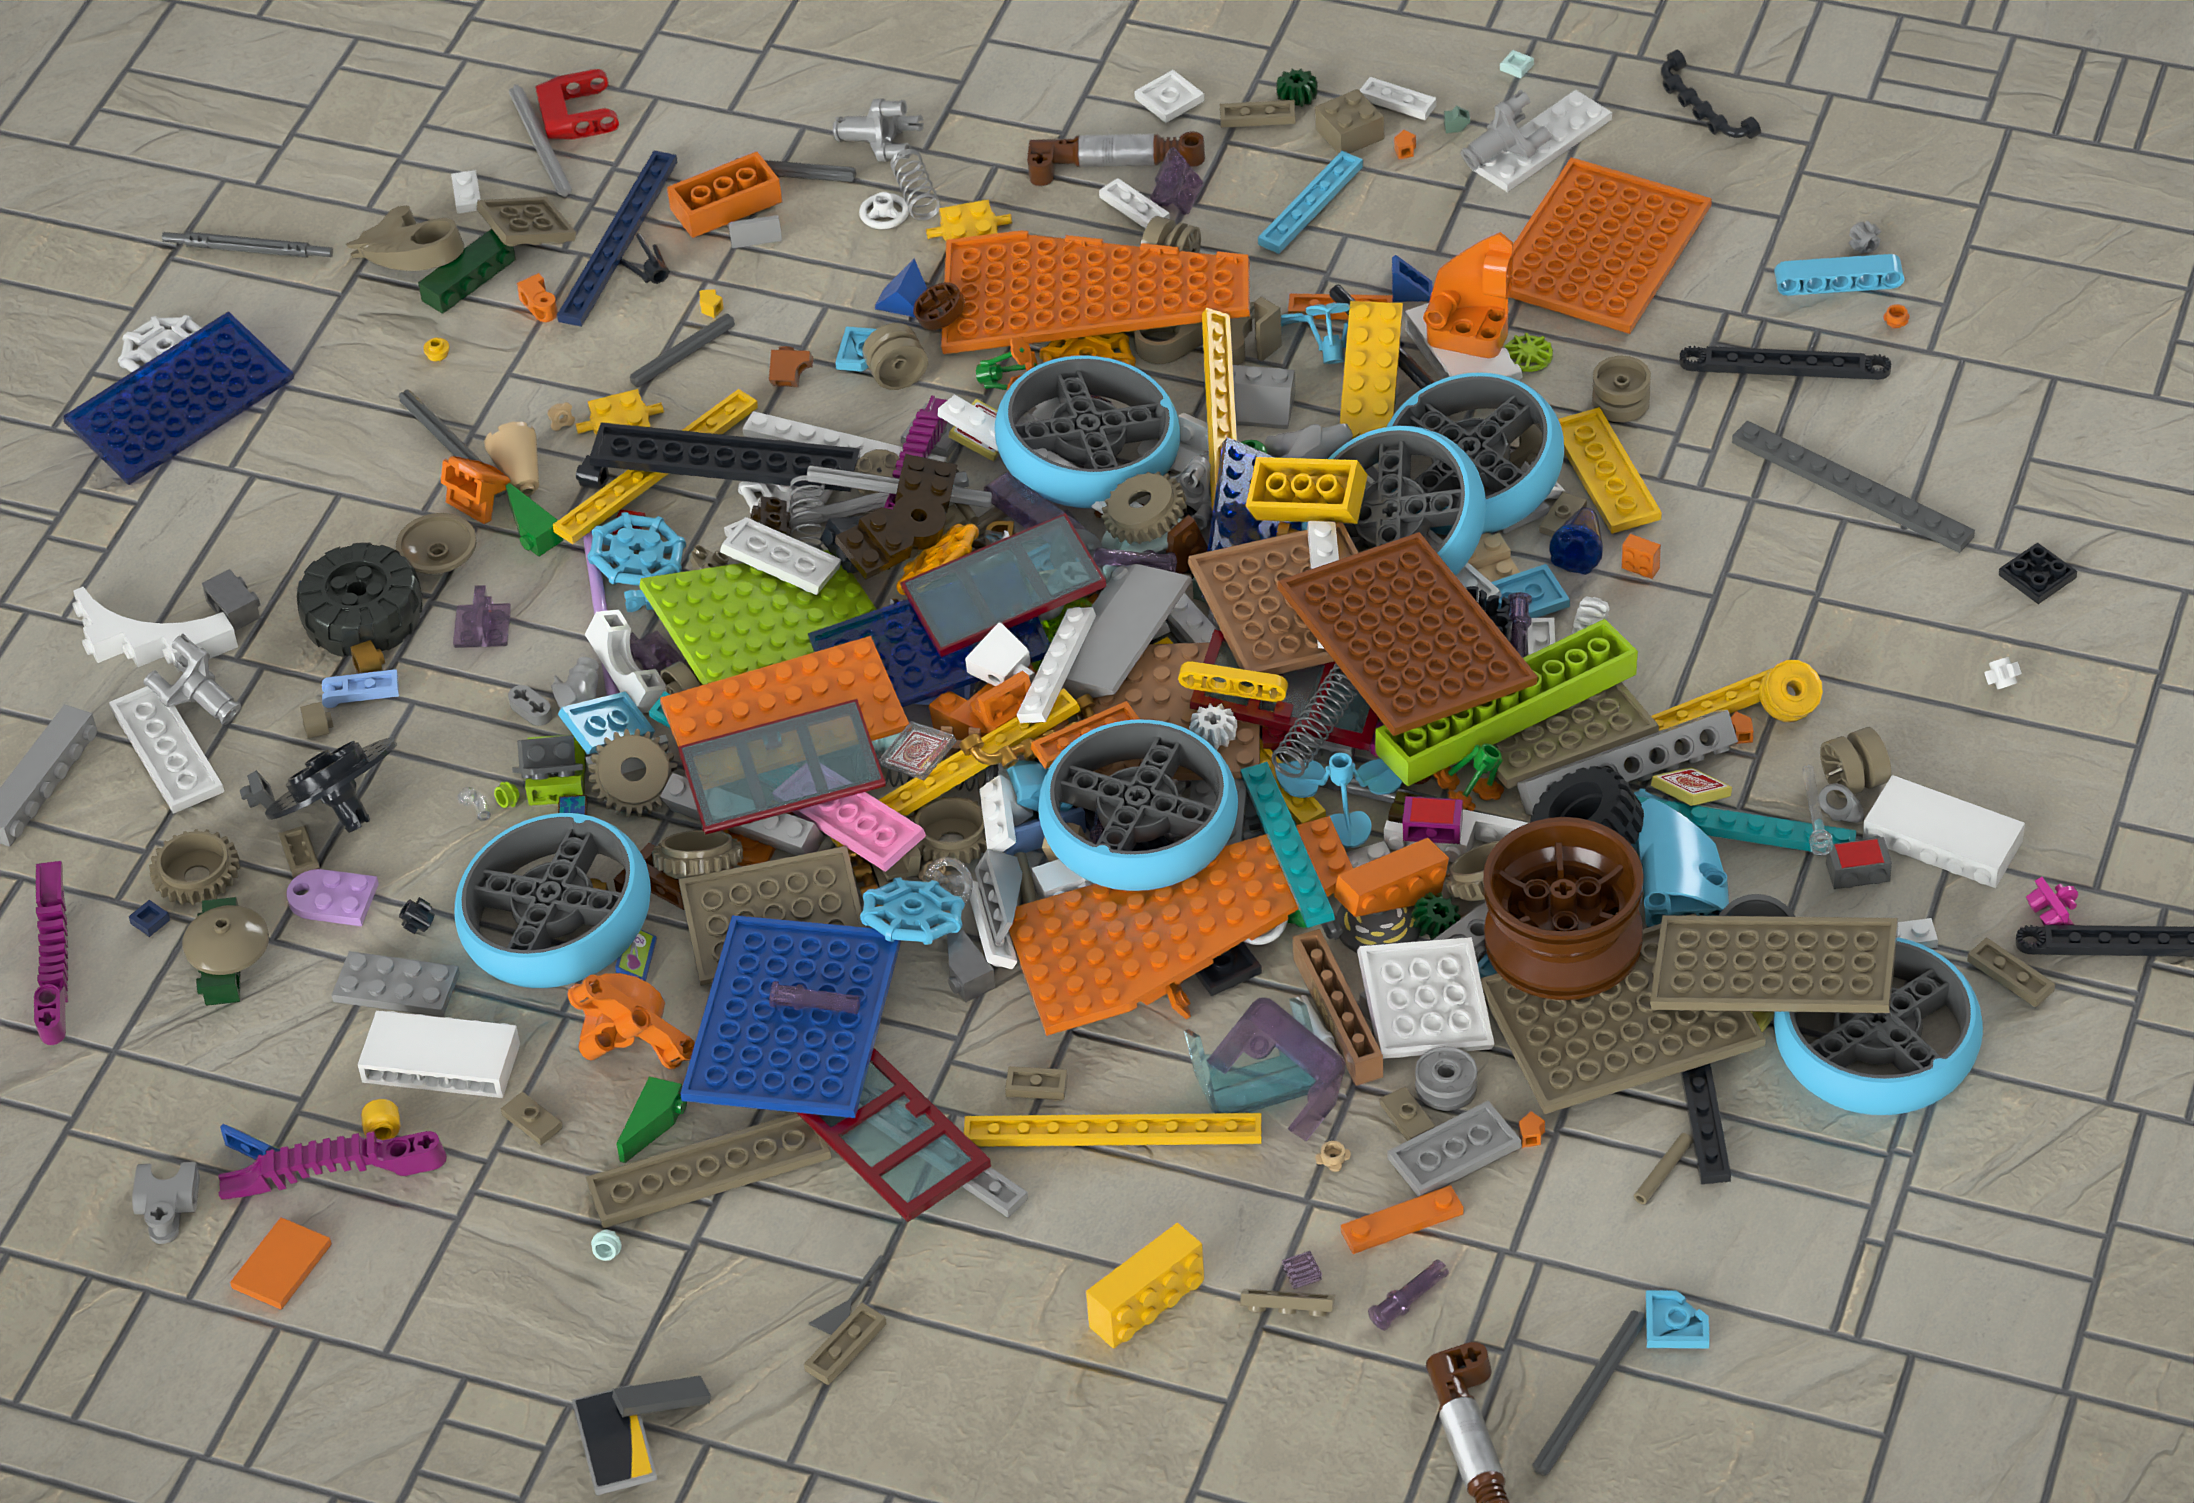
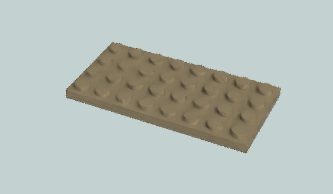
(1775, 964)

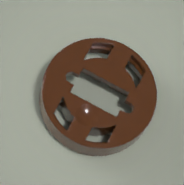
(940, 295)

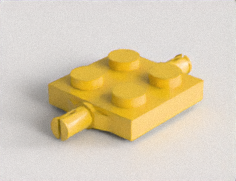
(968, 221)
(620, 408)

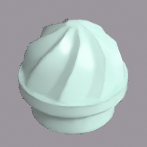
(606, 1245)

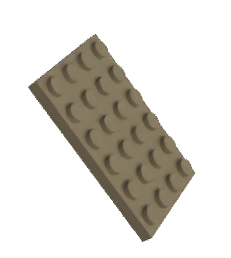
(1574, 734)
(795, 888)

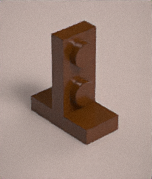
(661, 884)

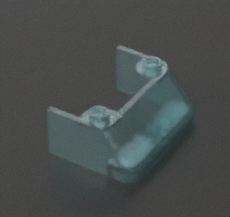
(1255, 1084)

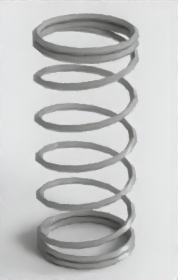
(898, 173)
(815, 492)

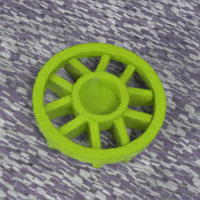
(1530, 352)

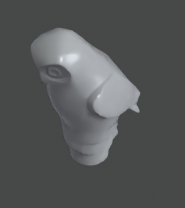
(1310, 442)
(580, 683)

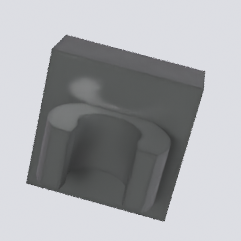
(258, 791)

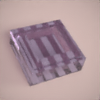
(1301, 1269)

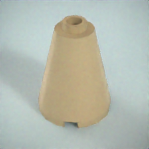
(515, 454)

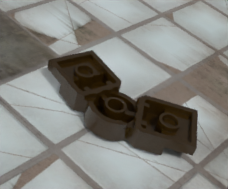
(916, 519)

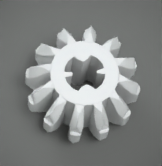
(1589, 612)
(1214, 725)

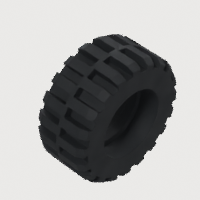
(1594, 796)

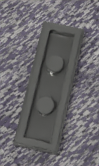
(661, 1396)

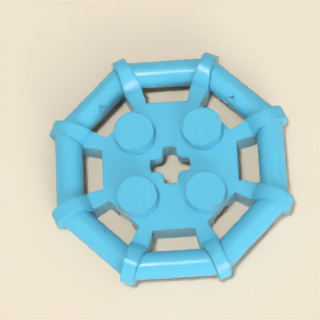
(635, 566)
(912, 910)

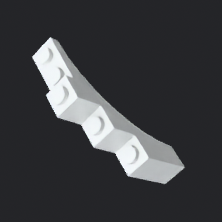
(145, 642)

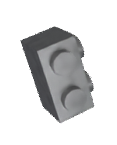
(230, 595)

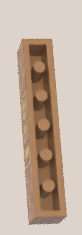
(1338, 1007)

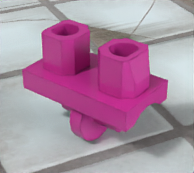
(2044, 896)

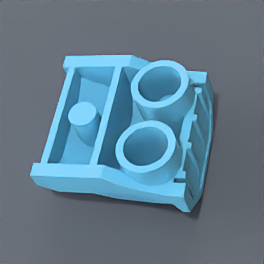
(1027, 783)

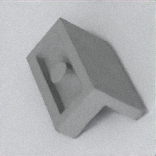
(755, 231)

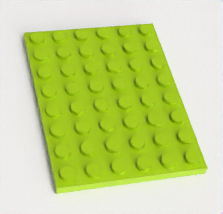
(745, 618)

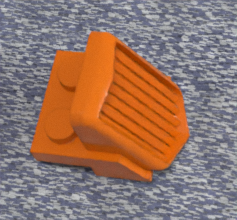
(472, 486)
(1001, 702)

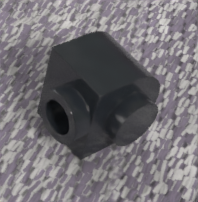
(592, 476)

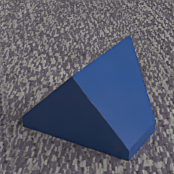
(1409, 283)
(902, 291)

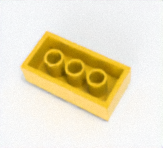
(1306, 490)
(1145, 1285)

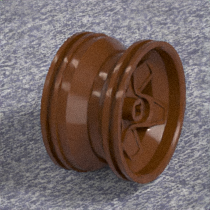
(1553, 907)

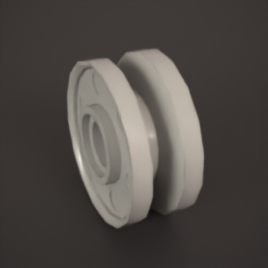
(1446, 1078)

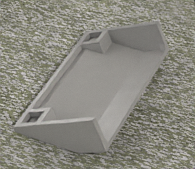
(1124, 625)

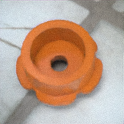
(1896, 316)

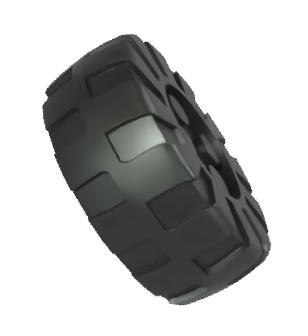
(359, 597)

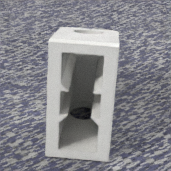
(999, 657)

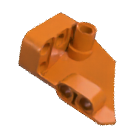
(1471, 299)

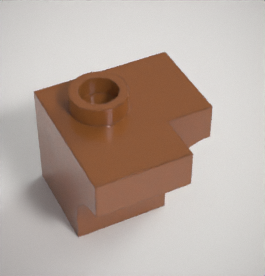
(788, 365)

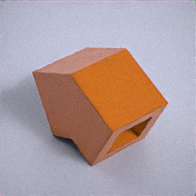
(1404, 144)
(1743, 728)
(1531, 1129)

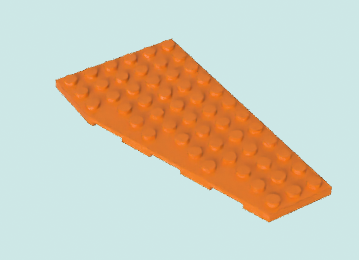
(1082, 288)
(1110, 948)

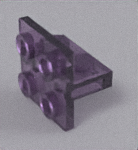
(1176, 183)
(482, 623)

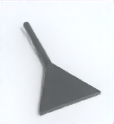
(835, 1317)

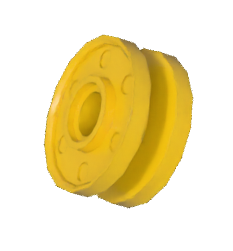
(1776, 697)

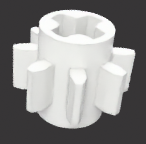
(2003, 673)

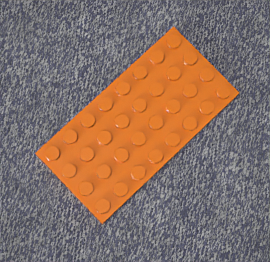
(788, 690)

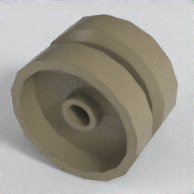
(895, 356)
(1621, 388)

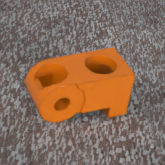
(536, 299)

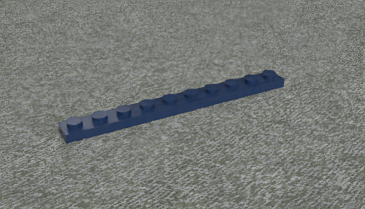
(617, 238)

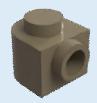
(315, 720)

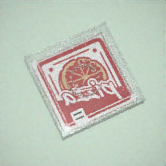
(917, 750)

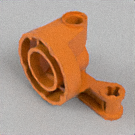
(626, 1008)

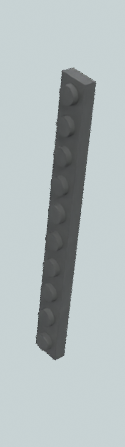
(1853, 486)

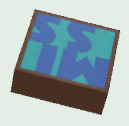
(573, 804)

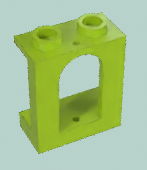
(550, 789)

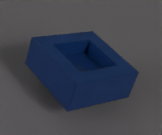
(149, 918)

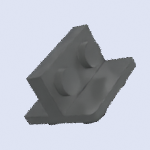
(547, 757)

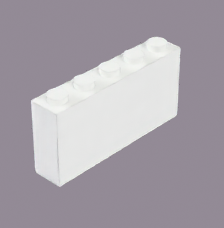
(1452, 363)
(1944, 831)
(439, 1054)

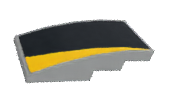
(613, 1444)

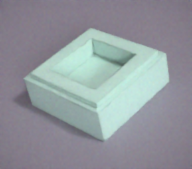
(1516, 64)

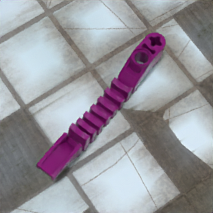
(921, 438)
(53, 975)
(400, 1155)

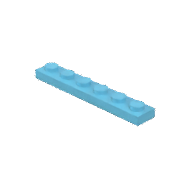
(1310, 202)

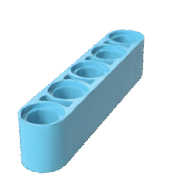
(1839, 274)

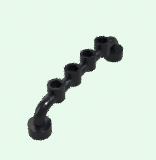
(1701, 109)

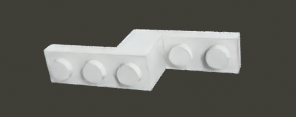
(1001, 811)
(1474, 827)

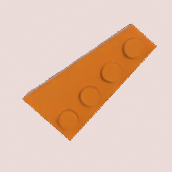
(1393, 879)

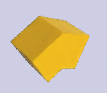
(710, 303)

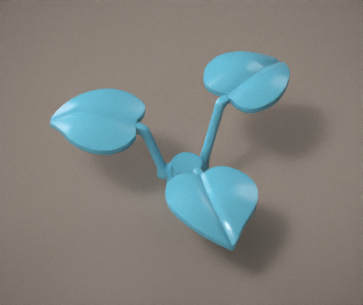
(1332, 346)
(1351, 827)

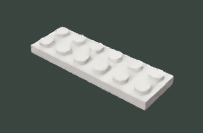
(1568, 123)
(166, 749)

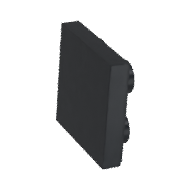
(2037, 573)

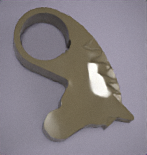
(406, 245)
(1189, 338)

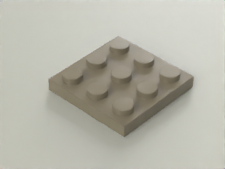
(526, 221)

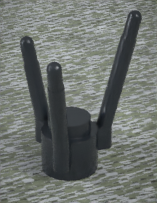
(654, 269)

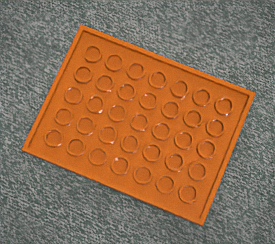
(1603, 244)

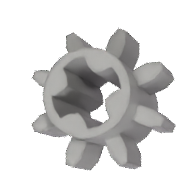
(1864, 237)

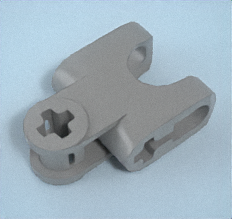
(165, 1199)

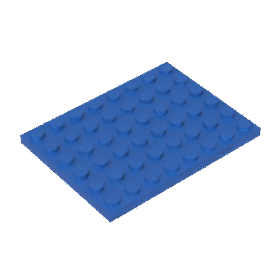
(785, 1055)

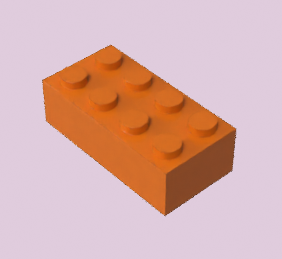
(724, 194)

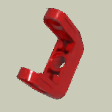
(553, 109)

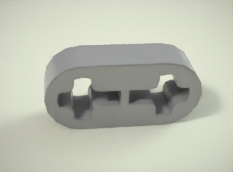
(534, 702)

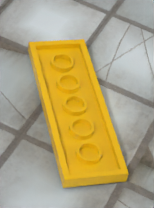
(1371, 365)
(1607, 471)

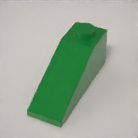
(532, 522)
(651, 1117)

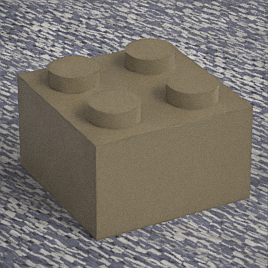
(1349, 122)

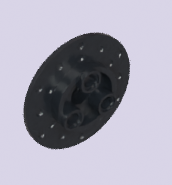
(332, 780)

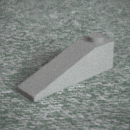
(999, 884)

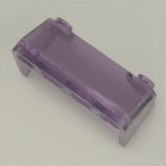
(1270, 1026)

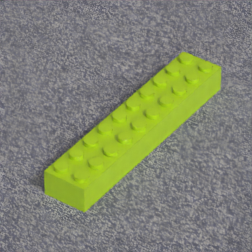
(1566, 676)

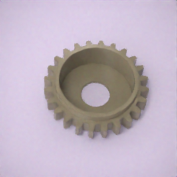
(1147, 521)
(631, 794)
(951, 816)
(192, 851)
(696, 854)
(1466, 873)

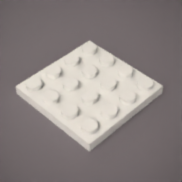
(1425, 997)

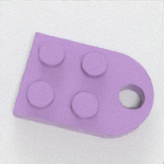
(332, 896)

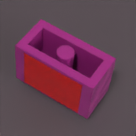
(1432, 819)

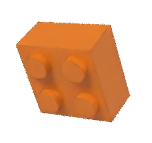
(1641, 556)

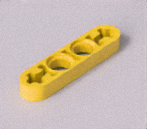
(1233, 678)

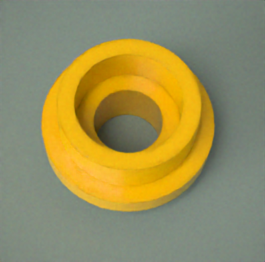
(436, 349)

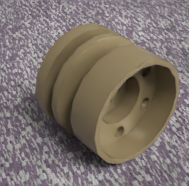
(1166, 233)

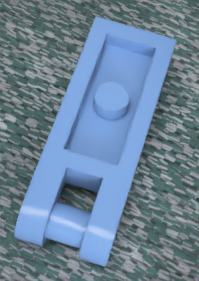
(359, 687)

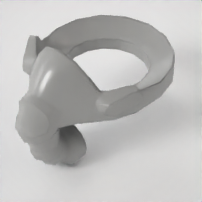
(1850, 813)

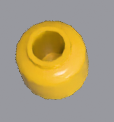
(382, 1118)

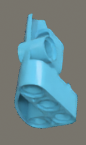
(1678, 866)

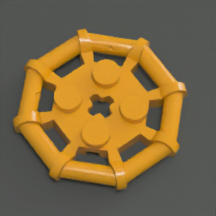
(1091, 345)
(951, 546)

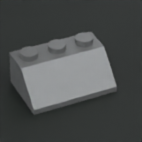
(1263, 396)

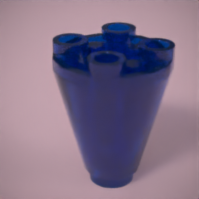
(1577, 543)

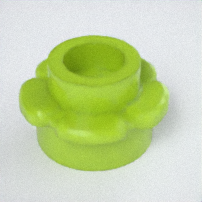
(506, 794)

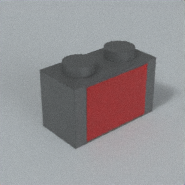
(1859, 863)

